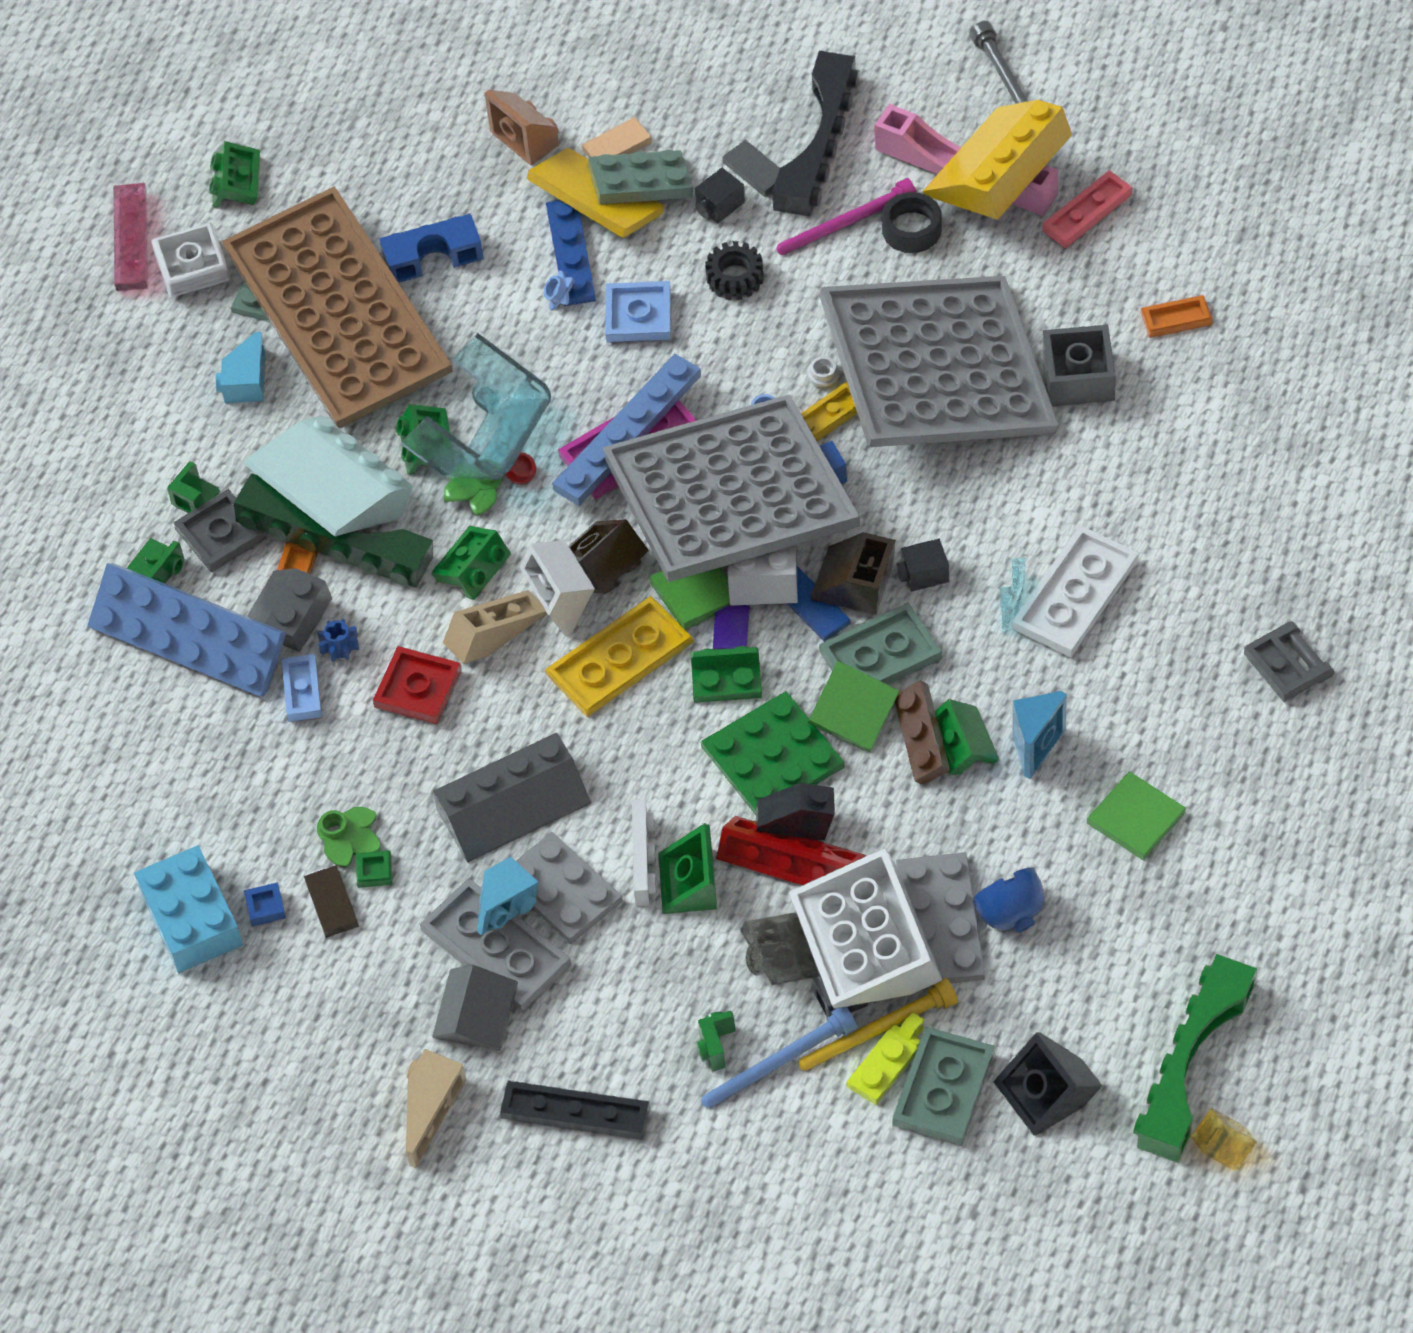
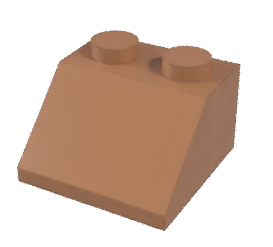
(520, 125)

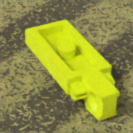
(887, 1060)

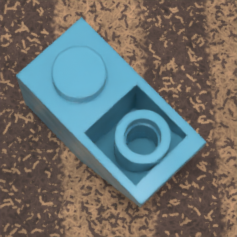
(505, 894)

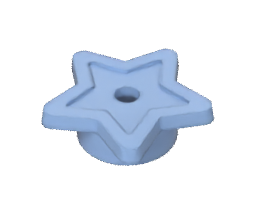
(557, 289)

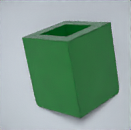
(189, 490)

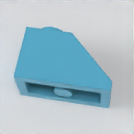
(243, 372)

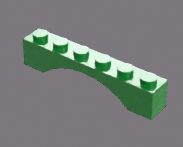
(1222, 997)

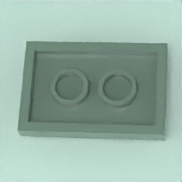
(640, 177)
(885, 646)
(943, 1085)

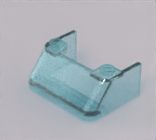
(513, 405)

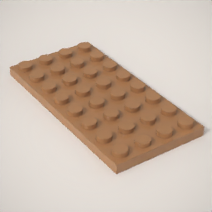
(337, 307)

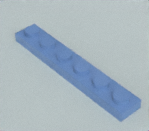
(632, 421)

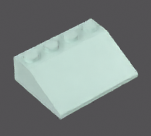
(331, 477)

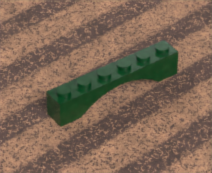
(391, 554)

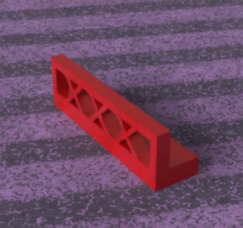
(780, 855)

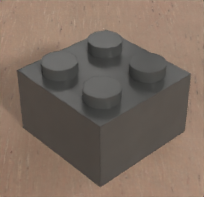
(1079, 365)

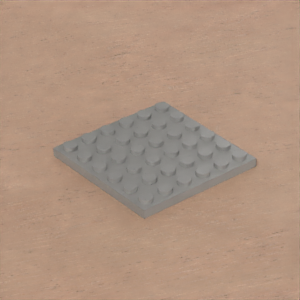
(937, 361)
(730, 487)

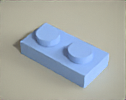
(301, 687)

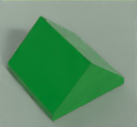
(688, 873)

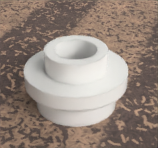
(821, 364)

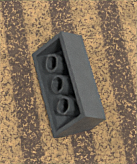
(511, 797)

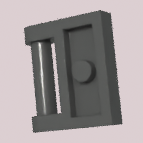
(1279, 665)

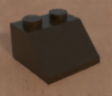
(608, 552)

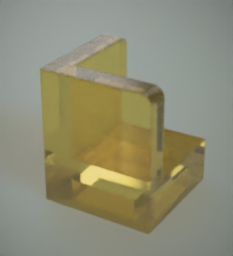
(1223, 1139)

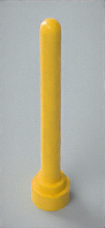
(940, 995)

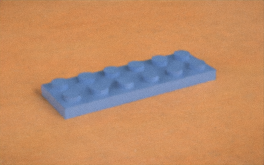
(186, 629)

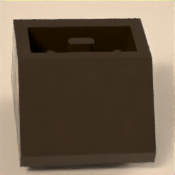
(856, 572)

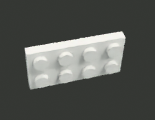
(1075, 591)

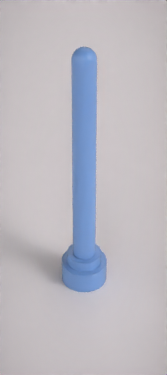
(838, 1023)

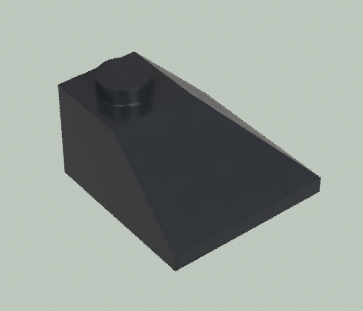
(1046, 1083)

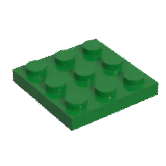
(771, 751)

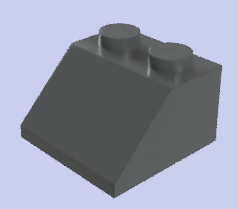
(293, 604)

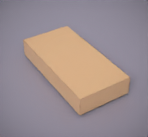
(619, 140)

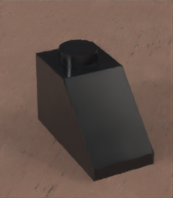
(797, 811)

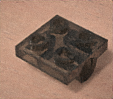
(779, 949)

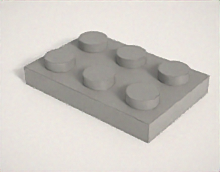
(568, 890)

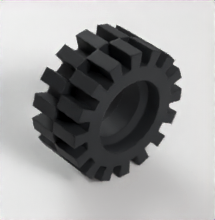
(734, 284)

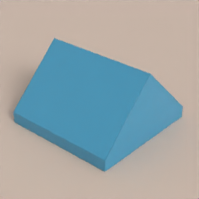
(1037, 728)

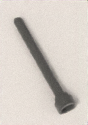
(985, 37)

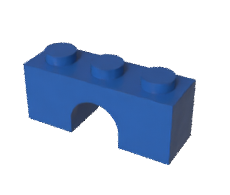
(452, 237)

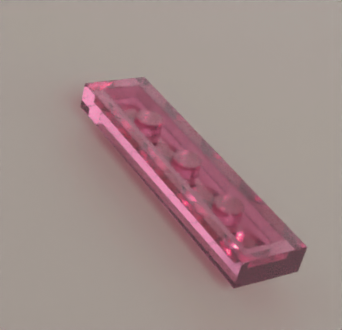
(130, 237)

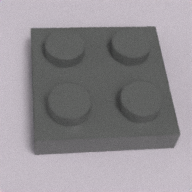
(215, 534)

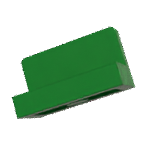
(964, 736)

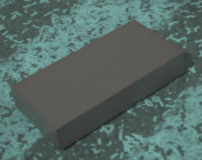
(752, 167)

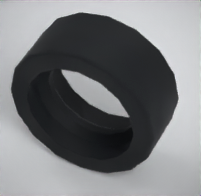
(911, 241)

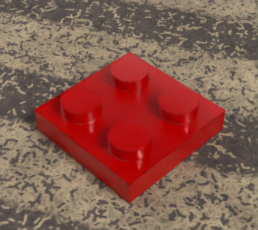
(417, 685)

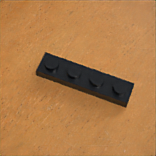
(575, 1110)

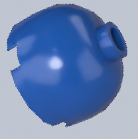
(1011, 901)

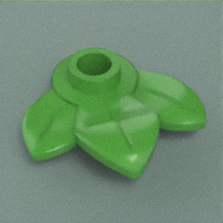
(479, 492)
(352, 836)

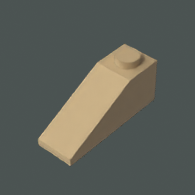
(488, 626)
(430, 1094)

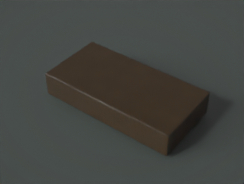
(331, 901)

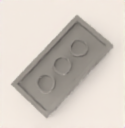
(944, 906)
(510, 951)

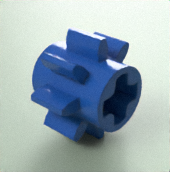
(338, 639)

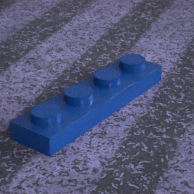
(571, 250)

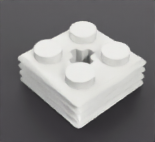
(190, 259)

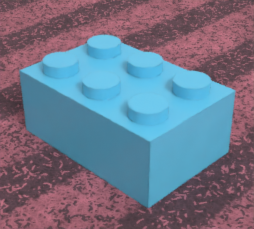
(188, 909)

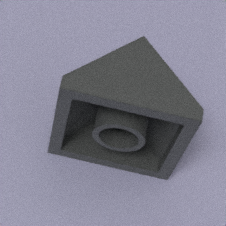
(475, 1007)

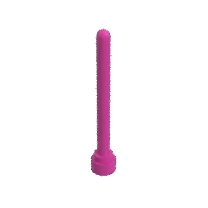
(844, 220)

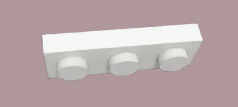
(643, 853)

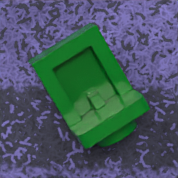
(710, 1029)

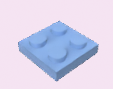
(638, 311)

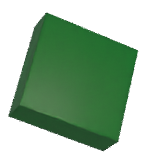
(374, 868)

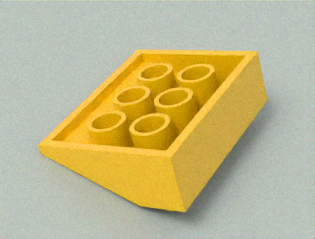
(1002, 158)

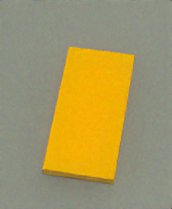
(570, 181)
(619, 656)

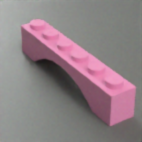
(915, 142)

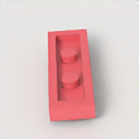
(1087, 209)

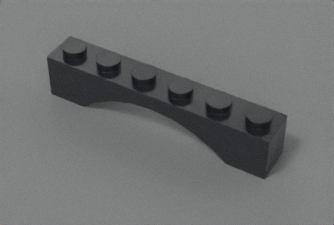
(800, 180)

